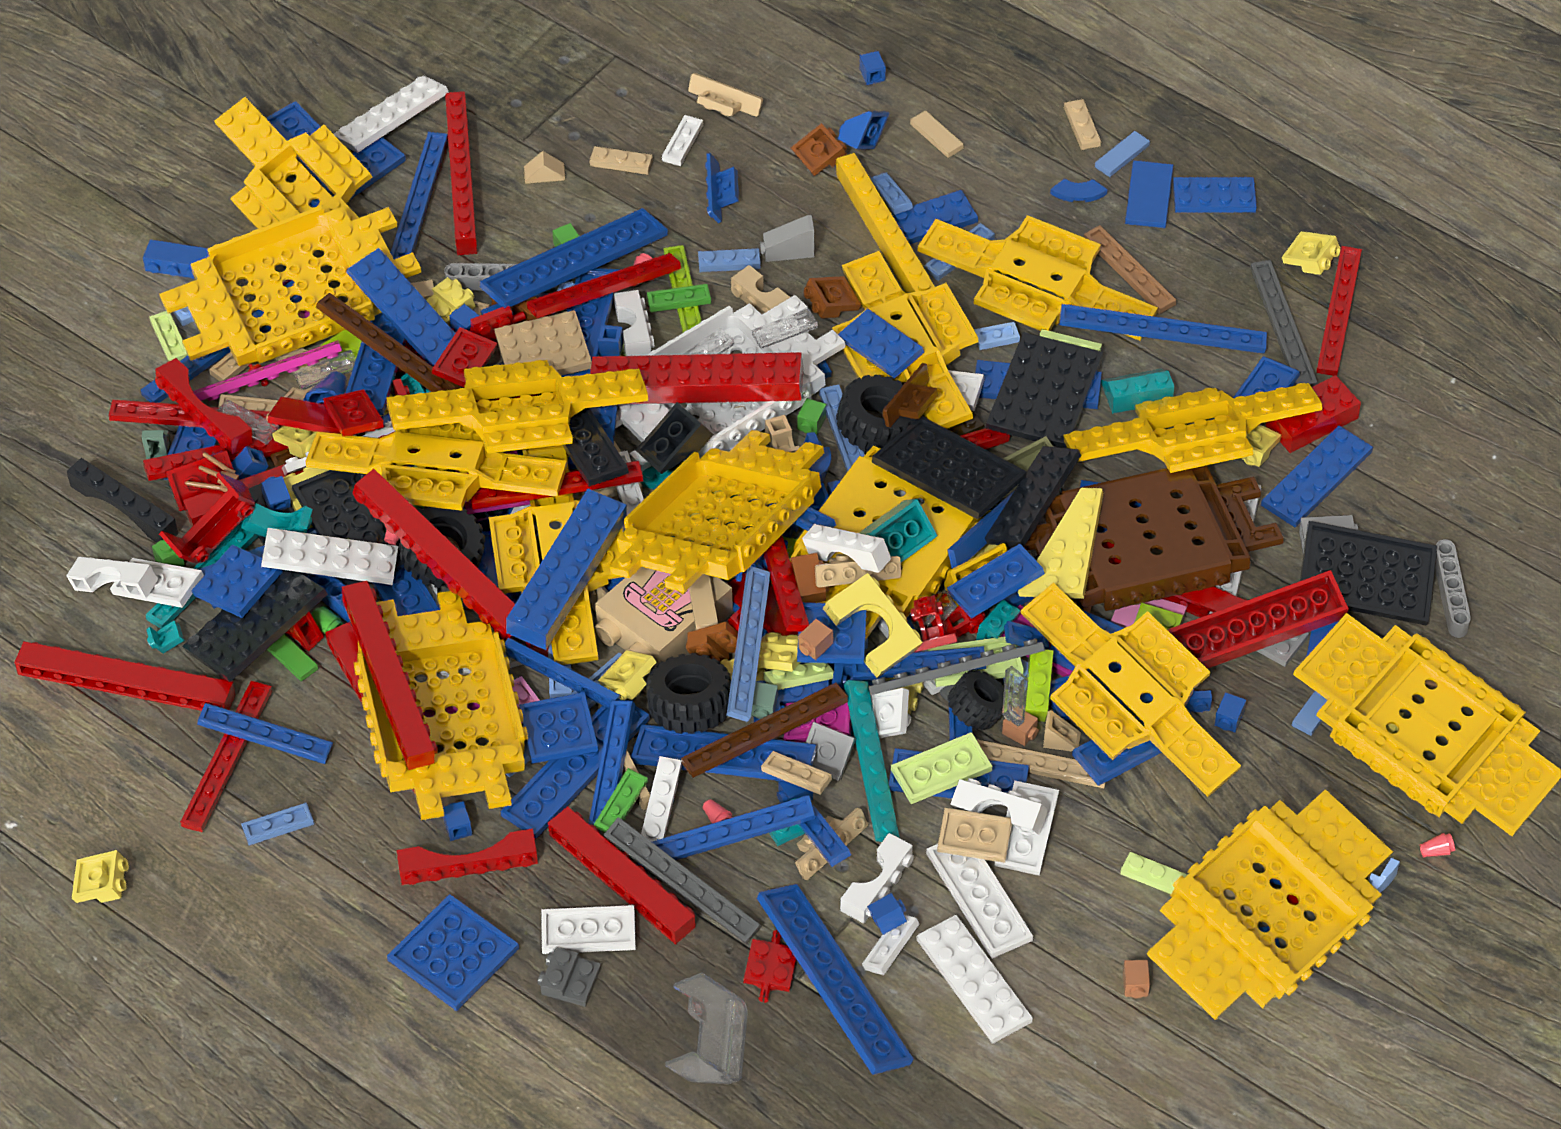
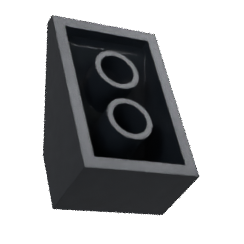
(674, 439)

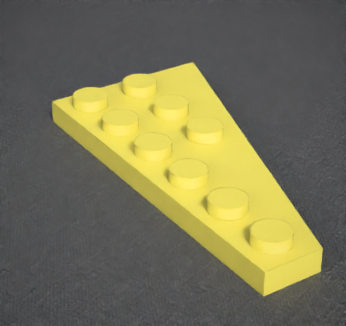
(1070, 548)

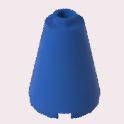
(332, 385)

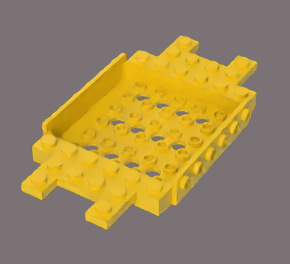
(227, 318)
(744, 471)
(923, 569)
(447, 643)

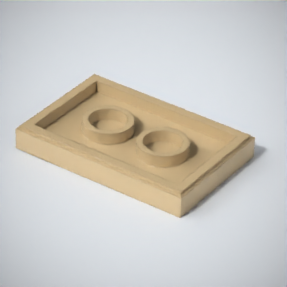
(974, 835)

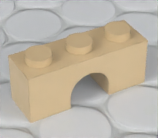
(748, 286)
(780, 434)

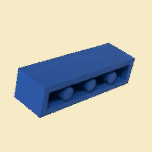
(172, 258)

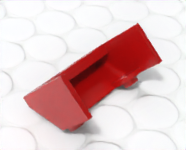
(214, 524)

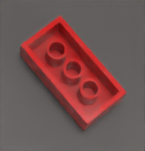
(1338, 409)

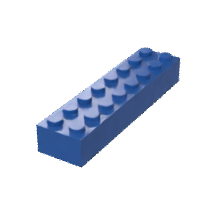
(566, 569)

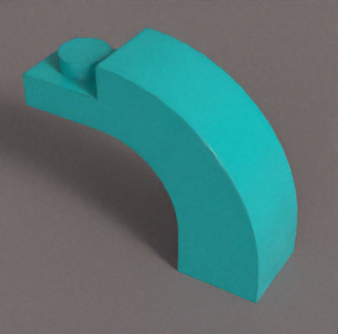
(264, 518)

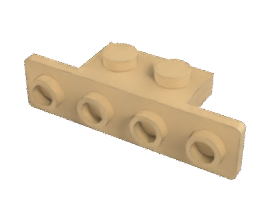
(723, 97)
(846, 571)
(846, 830)

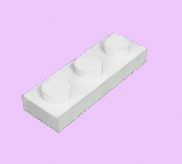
(682, 140)
(889, 947)

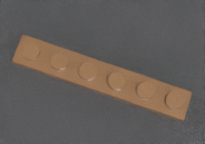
(1131, 270)

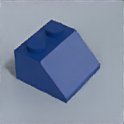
(863, 130)

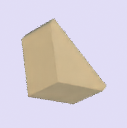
(544, 169)
(1060, 734)

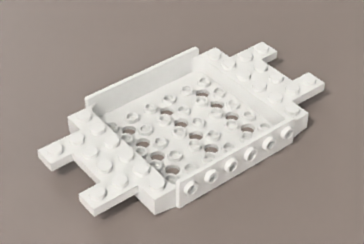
(734, 426)

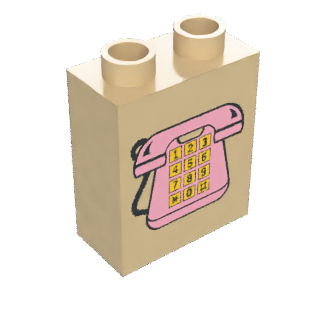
(652, 618)

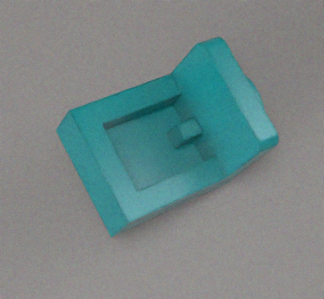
(166, 637)

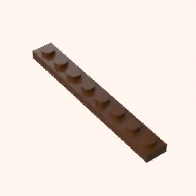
(383, 343)
(764, 730)

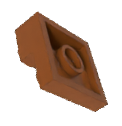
(819, 149)
(831, 296)
(713, 641)

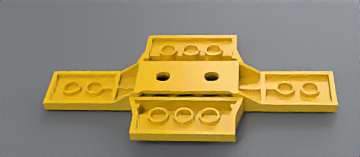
(277, 159)
(1045, 253)
(928, 318)
(518, 420)
(1199, 442)
(436, 446)
(518, 560)
(1150, 664)

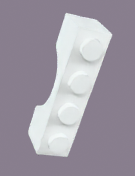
(631, 310)
(865, 550)
(91, 573)
(1025, 814)
(893, 857)

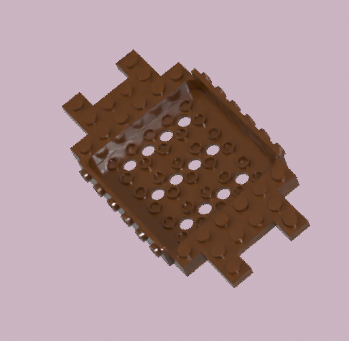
(1182, 566)

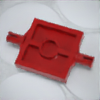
(486, 323)
(769, 966)

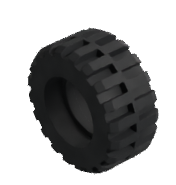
(858, 424)
(455, 525)
(685, 675)

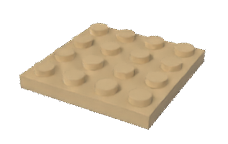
(547, 338)

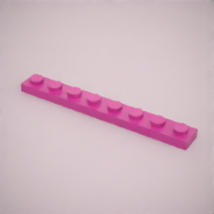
(268, 371)

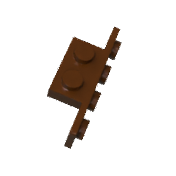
(912, 398)

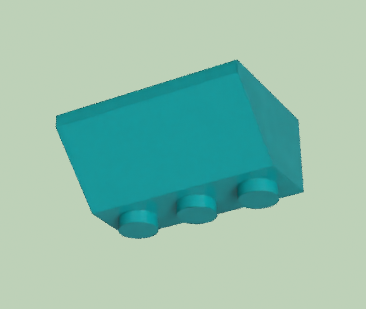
(1133, 389)
(903, 529)

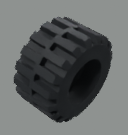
(977, 699)

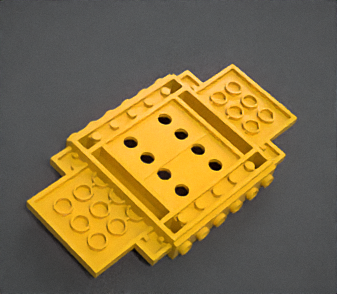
(1479, 769)
(1316, 857)

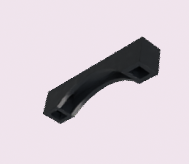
(95, 483)

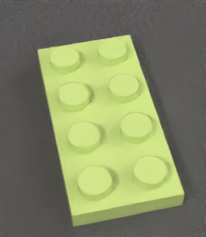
(996, 670)
(941, 768)

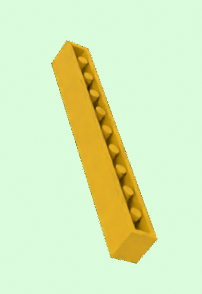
(882, 225)

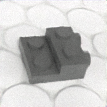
(568, 977)

